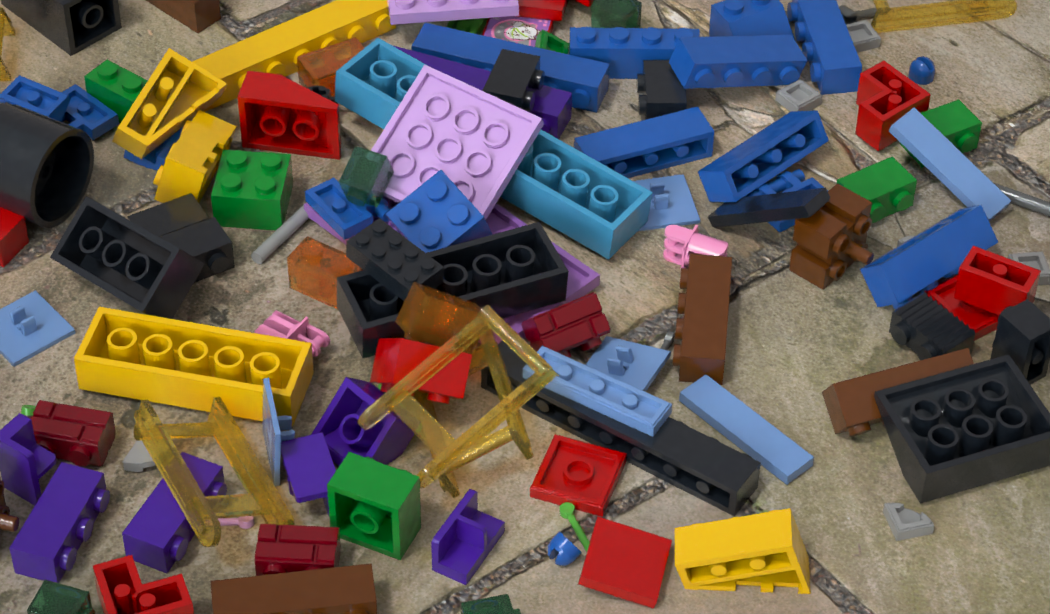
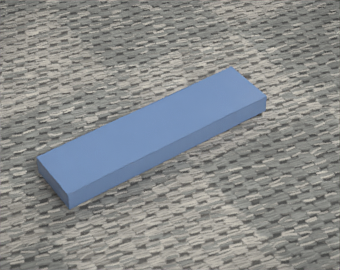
(948, 164)
(604, 393)
(746, 429)

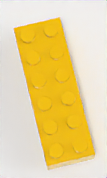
(192, 364)

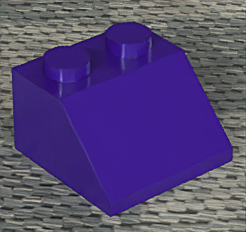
(343, 433)

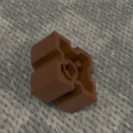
(832, 238)

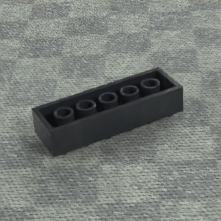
(502, 270)

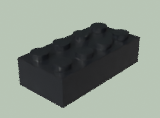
(393, 259)

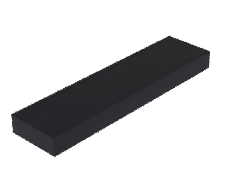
(770, 208)

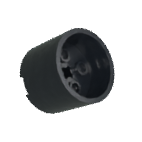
(42, 165)

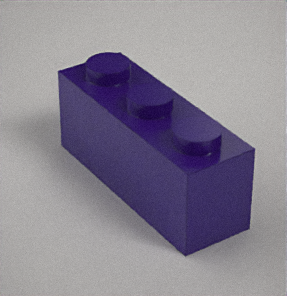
(59, 523)
(159, 529)

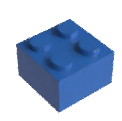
(438, 216)

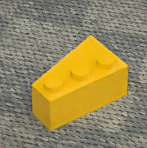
(166, 103)
(194, 158)
(743, 551)

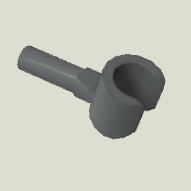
(853, 16)

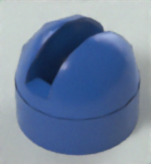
(922, 71)
(562, 549)

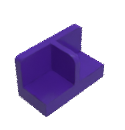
(23, 459)
(308, 467)
(465, 540)

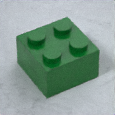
(252, 189)
(375, 505)

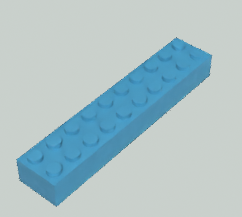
(552, 179)

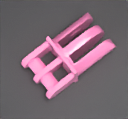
(682, 242)
(289, 328)

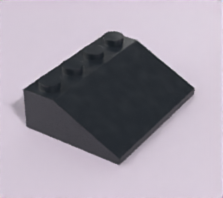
(965, 427)

